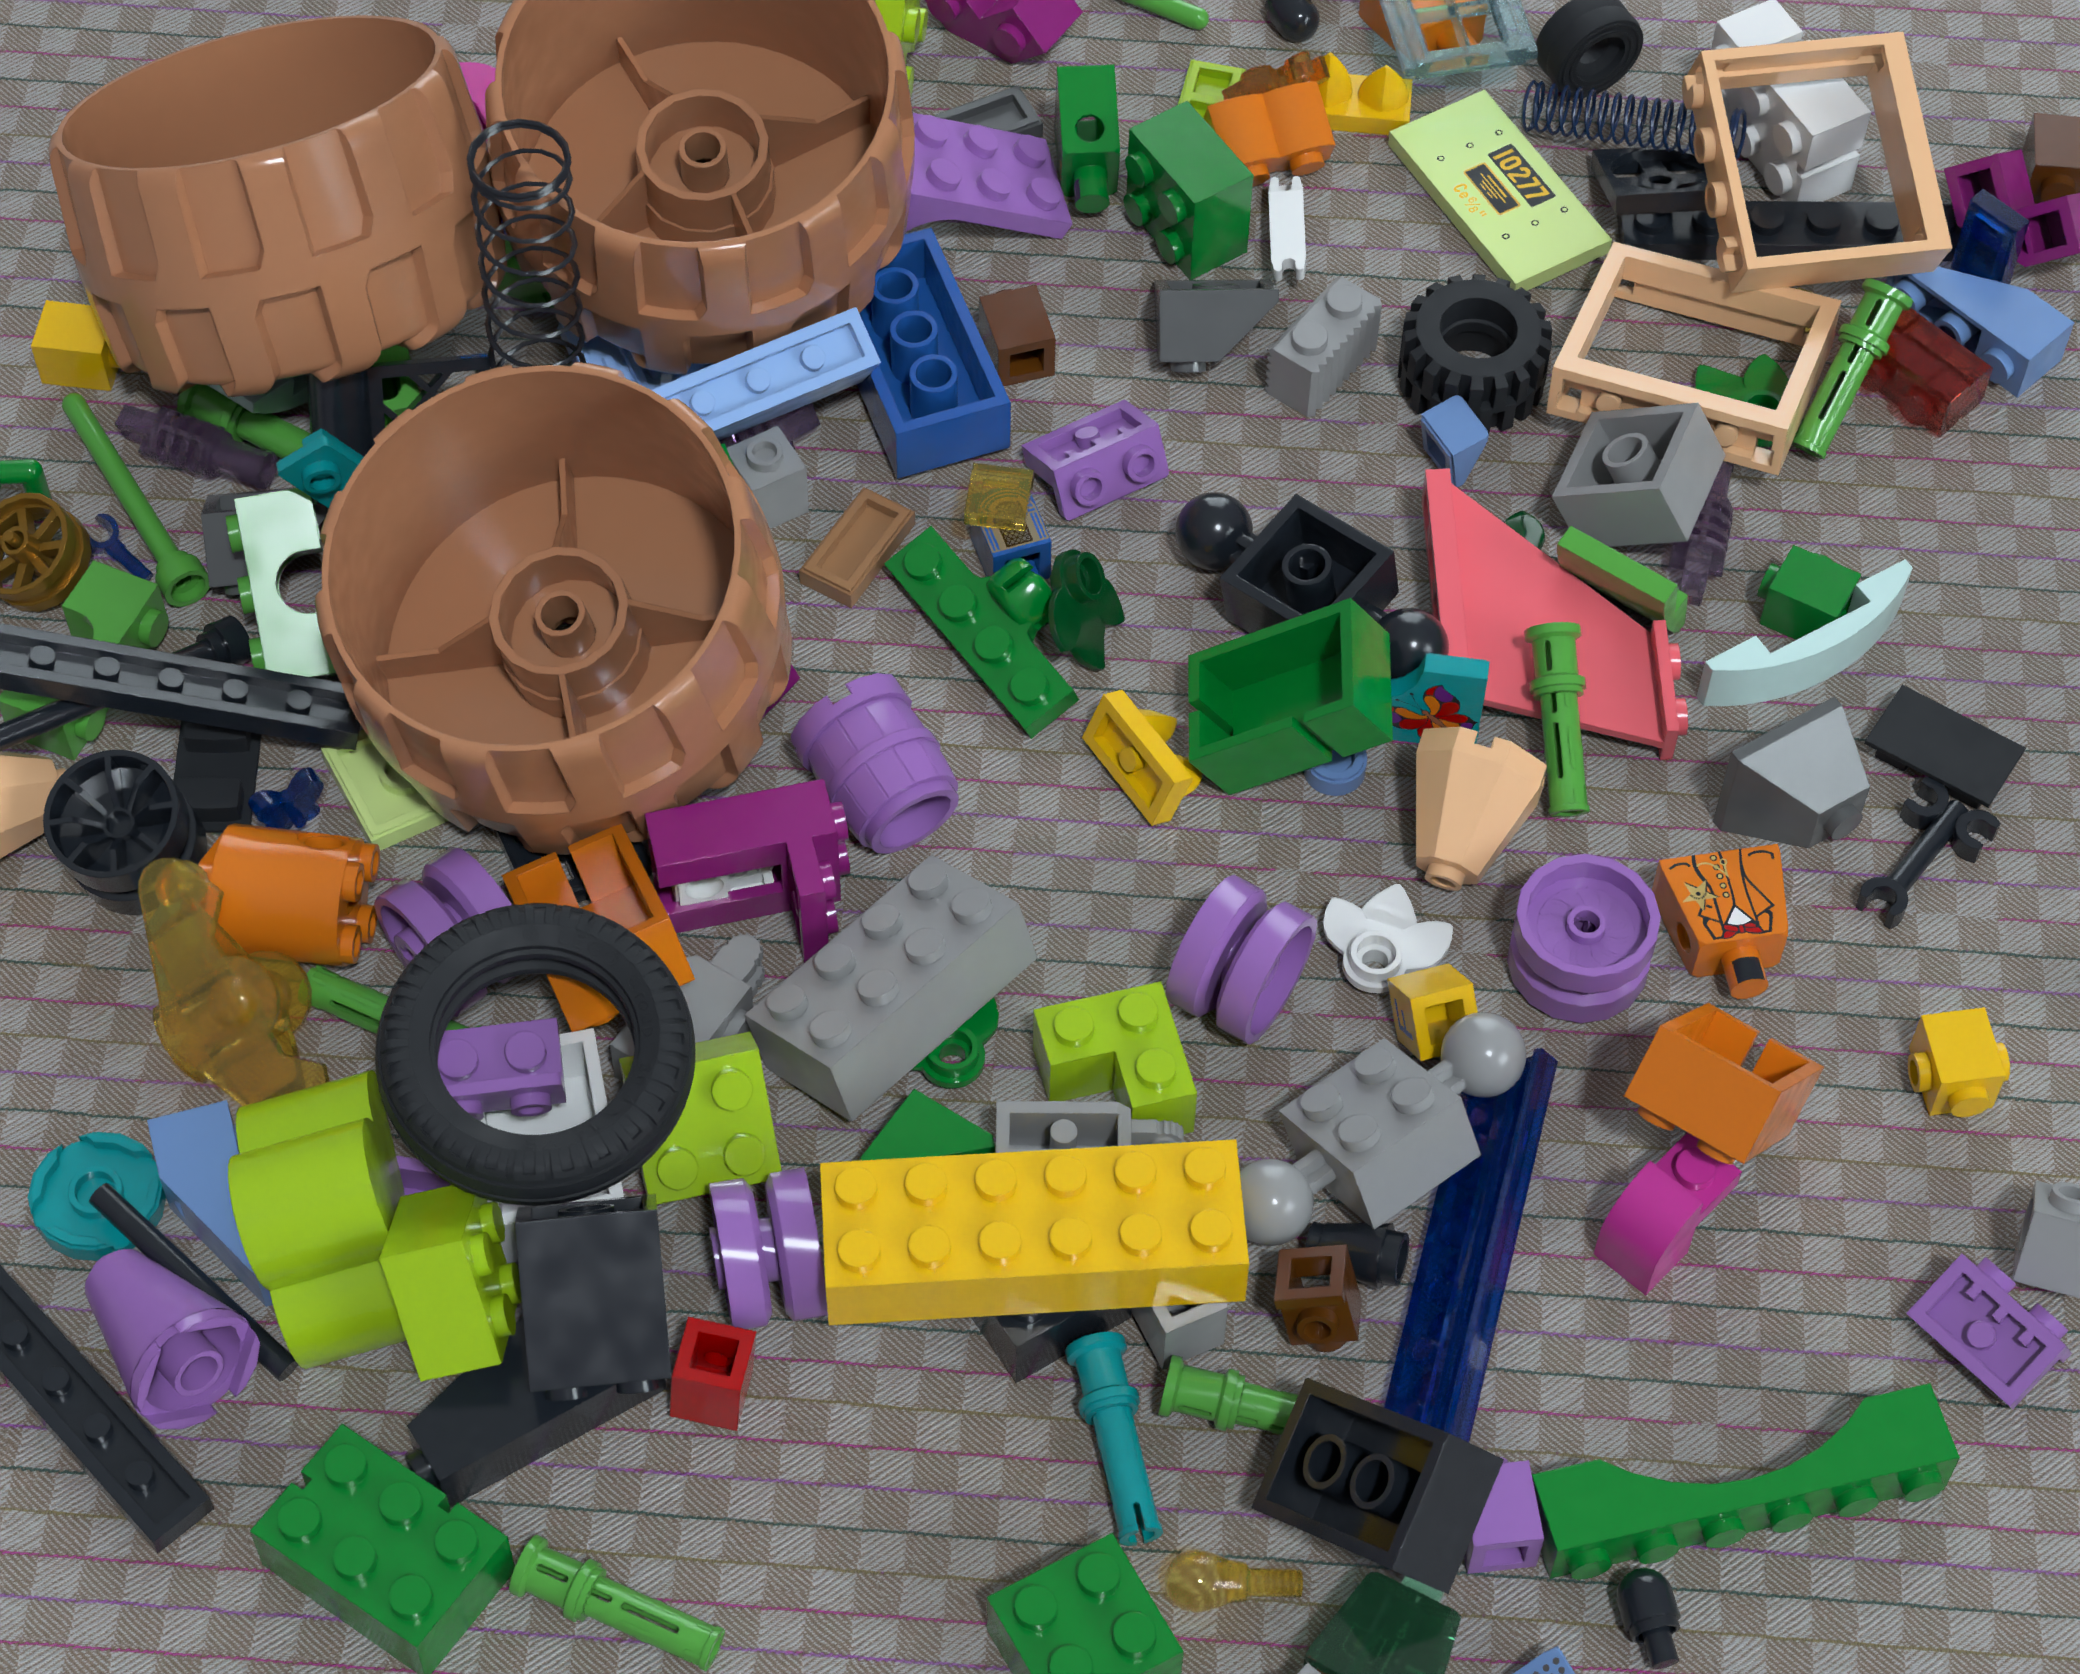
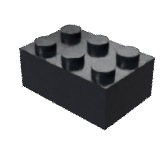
(1378, 1484)

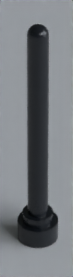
(220, 641)

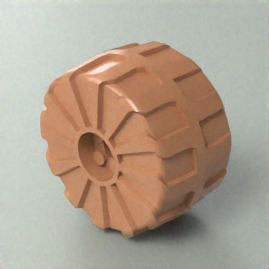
(723, 164)
(277, 203)
(535, 509)

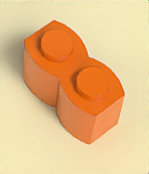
(1275, 130)

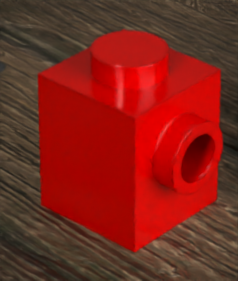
(712, 1373)

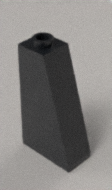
(495, 1426)

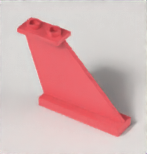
(1497, 584)

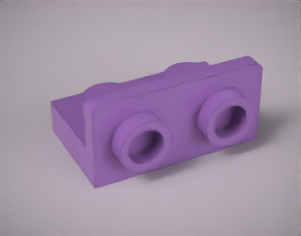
(1099, 458)
(504, 1067)
(1989, 1330)

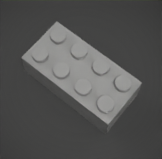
(891, 987)

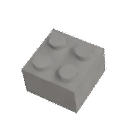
(1640, 475)

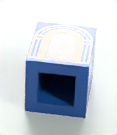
(999, 546)

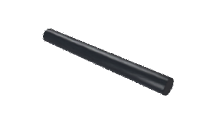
(164, 1252)

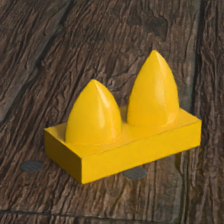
(1365, 102)
(1136, 755)

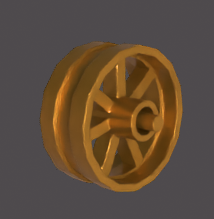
(31, 552)

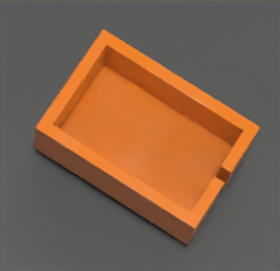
(616, 891)
(1698, 1084)

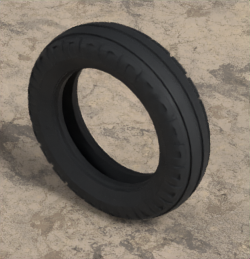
(557, 1164)

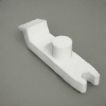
(1287, 228)

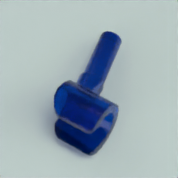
(117, 549)

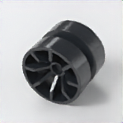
(116, 818)

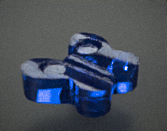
(291, 805)

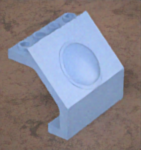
(760, 380)

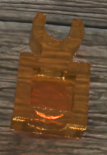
(1265, 78)

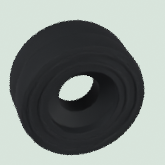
(1589, 45)

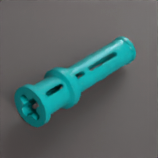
(1110, 1407)

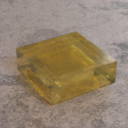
(998, 497)

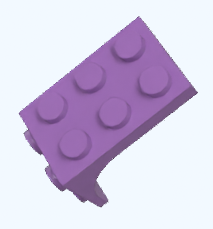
(985, 178)

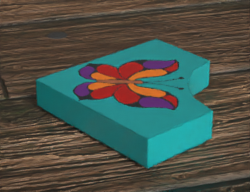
(1439, 695)

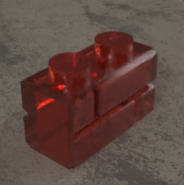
(1928, 374)

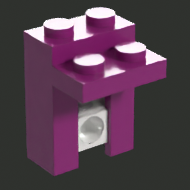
(753, 860)

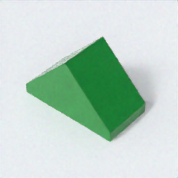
(927, 1130)

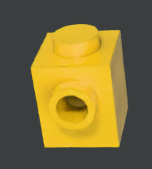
(1957, 1062)

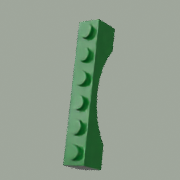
(1609, 1516)

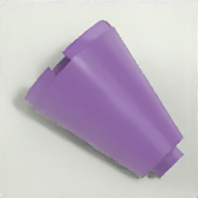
(169, 1339)

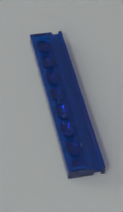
(1469, 1258)

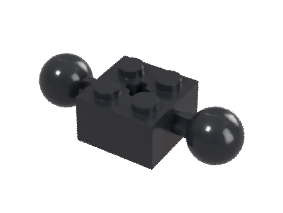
(1299, 566)

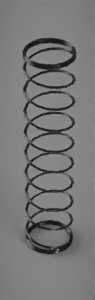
(495, 195)

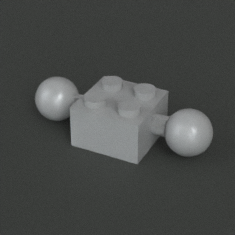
(1381, 1130)

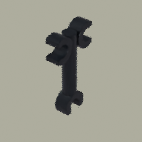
(1942, 822)

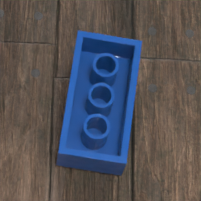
(935, 384)

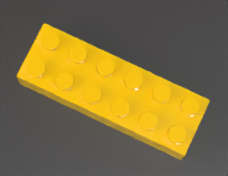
(1033, 1232)

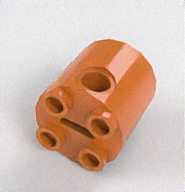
(295, 891)

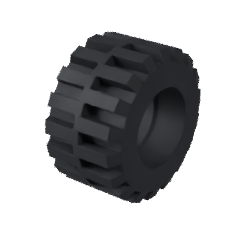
(1481, 319)

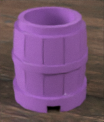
(878, 764)

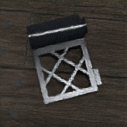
(354, 404)

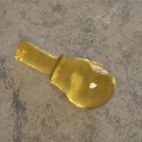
(1206, 1581)

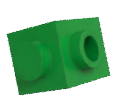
(1805, 593)

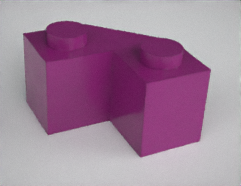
(1007, 27)
(2052, 224)

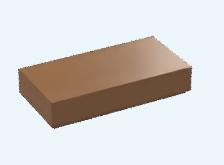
(857, 547)

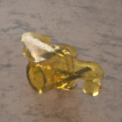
(219, 1007)

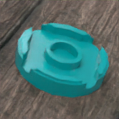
(72, 1174)

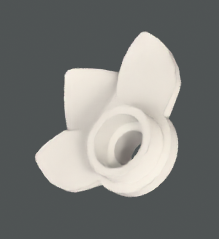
(1385, 934)

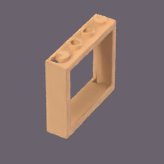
(1903, 140)
(1704, 295)

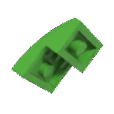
(1622, 579)

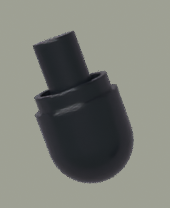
(1293, 18)
(1650, 1614)

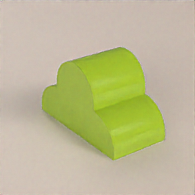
(315, 1211)

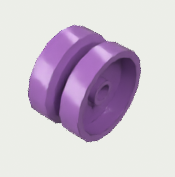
(451, 892)
(1583, 938)
(1241, 959)
(768, 1249)

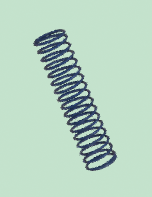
(1537, 109)

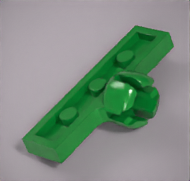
(989, 625)

